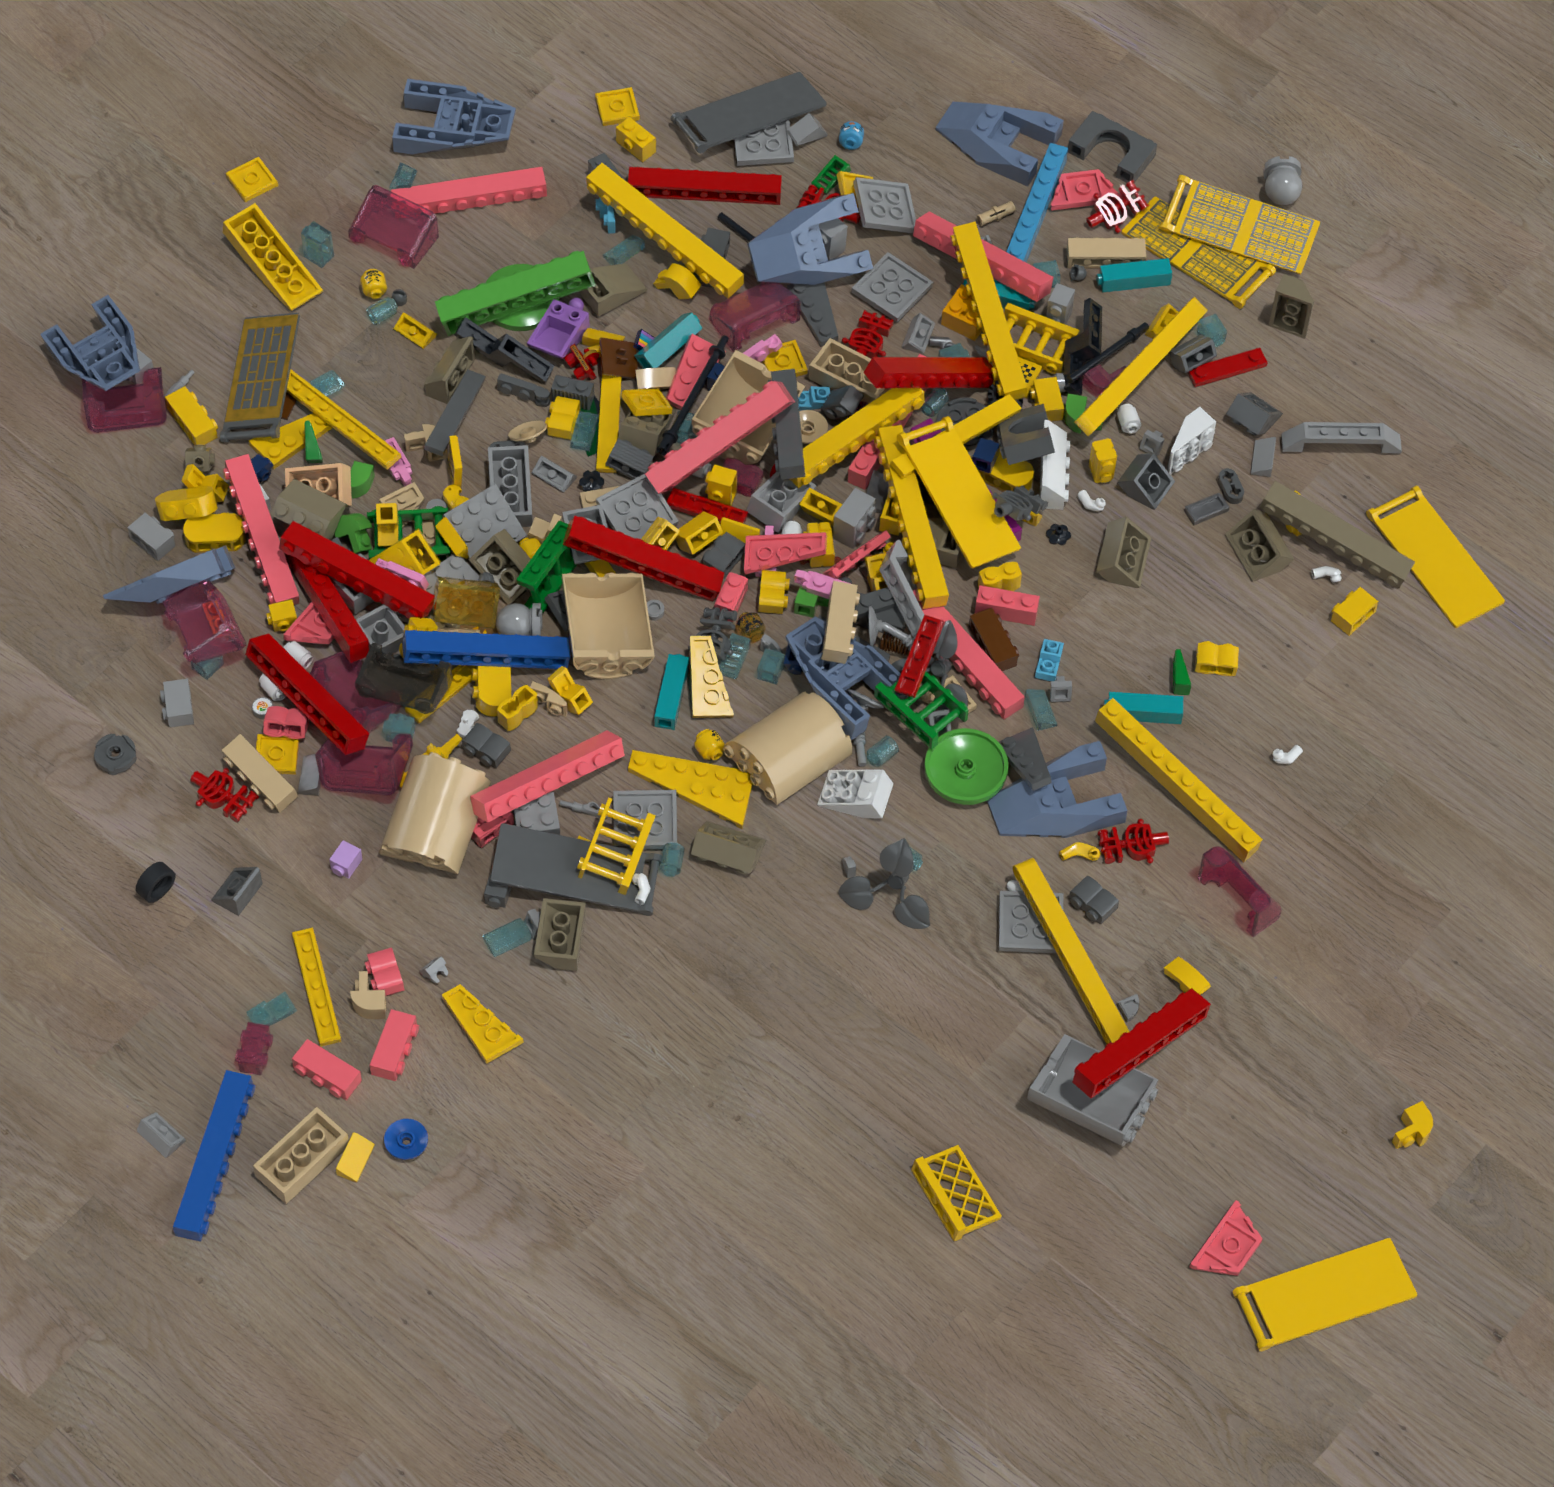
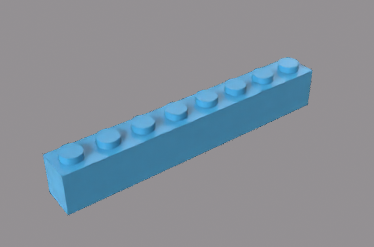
(1038, 202)

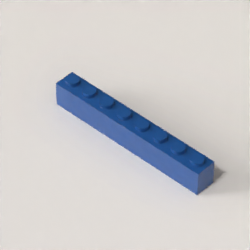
(486, 649)
(213, 1156)

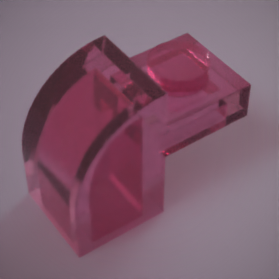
(1098, 379)

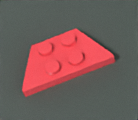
(1078, 188)
(309, 628)
(1229, 1244)

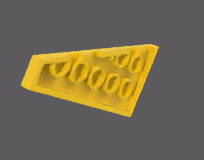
(705, 785)

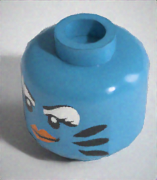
(851, 135)

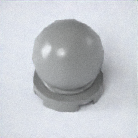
(1283, 180)
(520, 620)

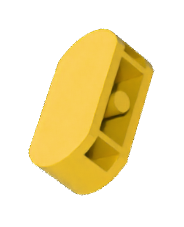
(1007, 476)
(186, 503)
(214, 532)
(491, 687)

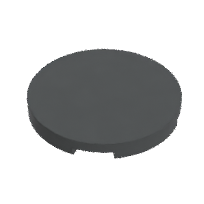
(961, 409)

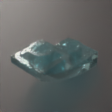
(584, 431)
(273, 1011)

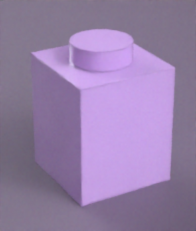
(345, 859)

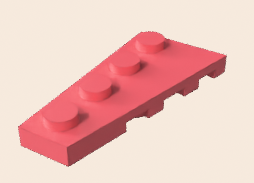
(689, 369)
(781, 549)
(849, 561)

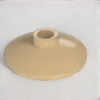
(815, 423)
(527, 431)

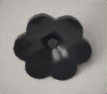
(589, 485)
(1058, 534)

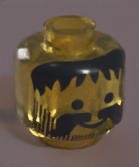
(750, 626)

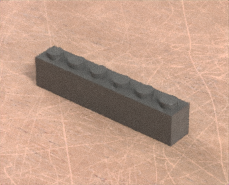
(788, 430)

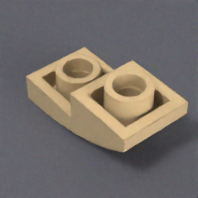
(655, 378)
(555, 703)

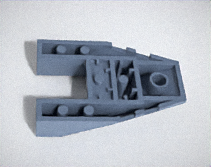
(460, 122)
(989, 132)
(795, 249)
(103, 356)
(160, 585)
(833, 678)
(1053, 808)

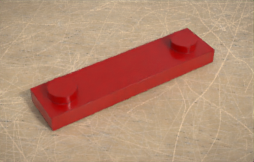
(1228, 367)
(695, 505)
(919, 656)

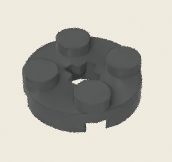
(119, 763)

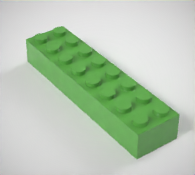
(516, 292)

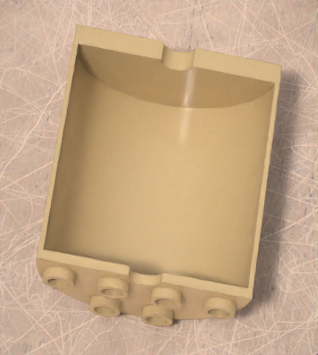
(735, 383)
(608, 623)
(791, 746)
(434, 813)

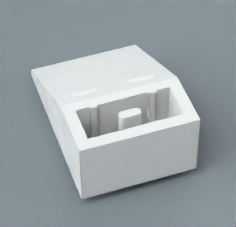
(1193, 438)
(856, 792)

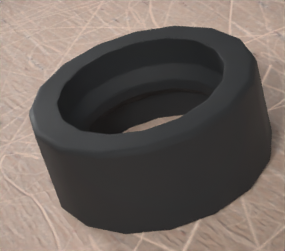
(155, 882)

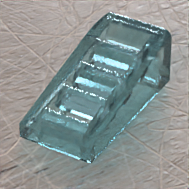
(739, 644)

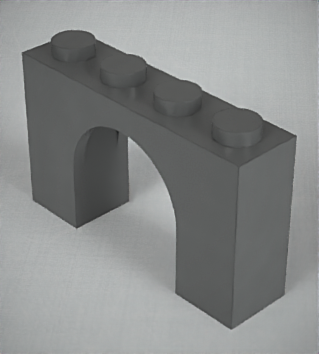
(1101, 129)
(1024, 435)

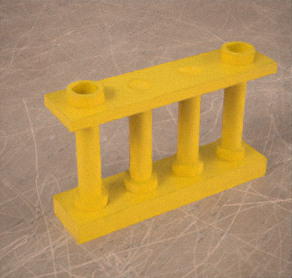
(1048, 328)
(635, 843)

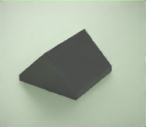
(238, 889)

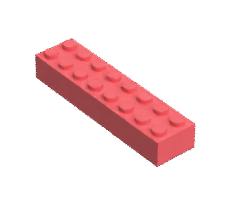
(720, 437)

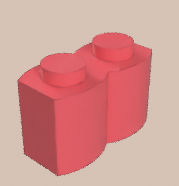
(285, 722)
(384, 971)

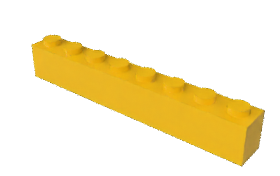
(858, 430)

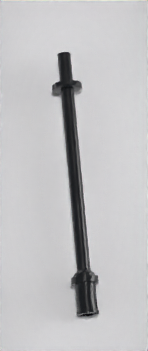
(670, 436)

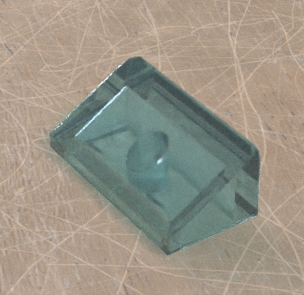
(403, 177)
(625, 250)
(328, 383)
(1040, 709)
(507, 937)

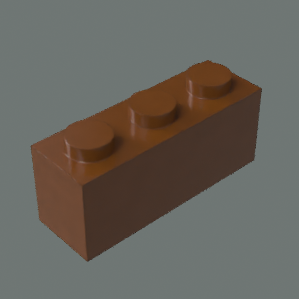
(994, 639)

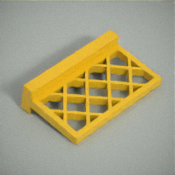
(938, 1195)

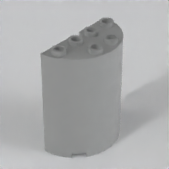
(1110, 1113)

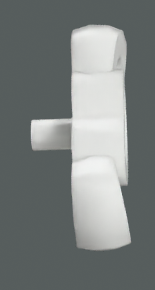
(467, 722)

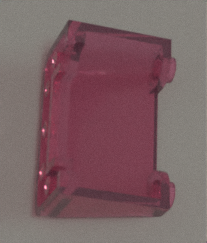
(395, 224)
(754, 310)
(126, 405)
(204, 622)
(339, 679)
(365, 771)
(1222, 867)

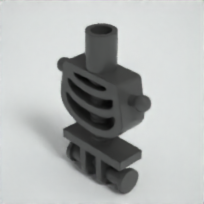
(1018, 503)
(717, 621)

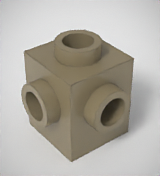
(200, 451)

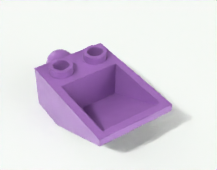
(560, 328)

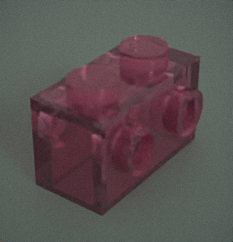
(254, 1048)

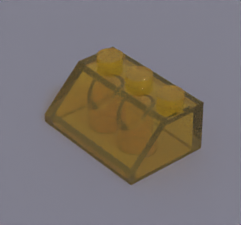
(466, 602)

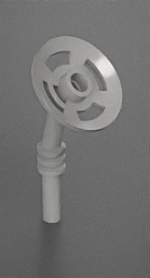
(877, 626)
(860, 741)

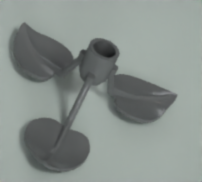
(944, 649)
(899, 860)

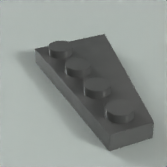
(816, 310)
(1027, 758)

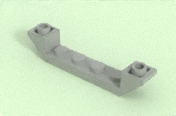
(1345, 433)
(900, 587)

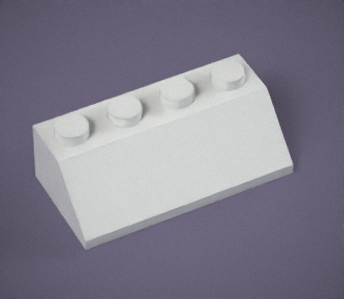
(1053, 469)

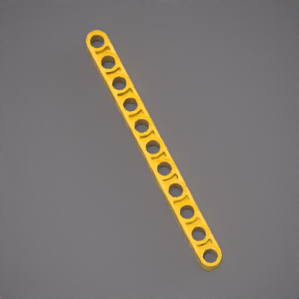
(1140, 366)
(1070, 950)

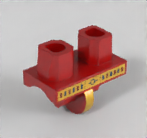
(575, 357)

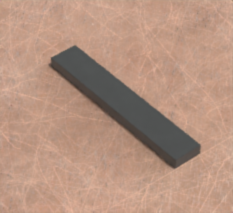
(454, 412)

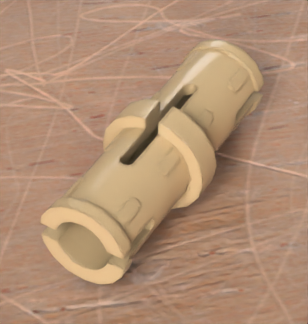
(985, 218)

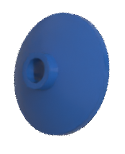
(406, 1130)

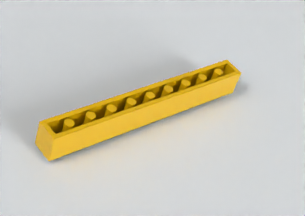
(664, 230)
(989, 311)
(912, 523)
(1178, 780)

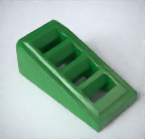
(834, 162)
(313, 452)
(1181, 679)

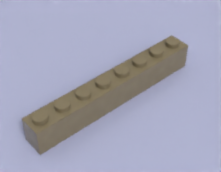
(1337, 534)

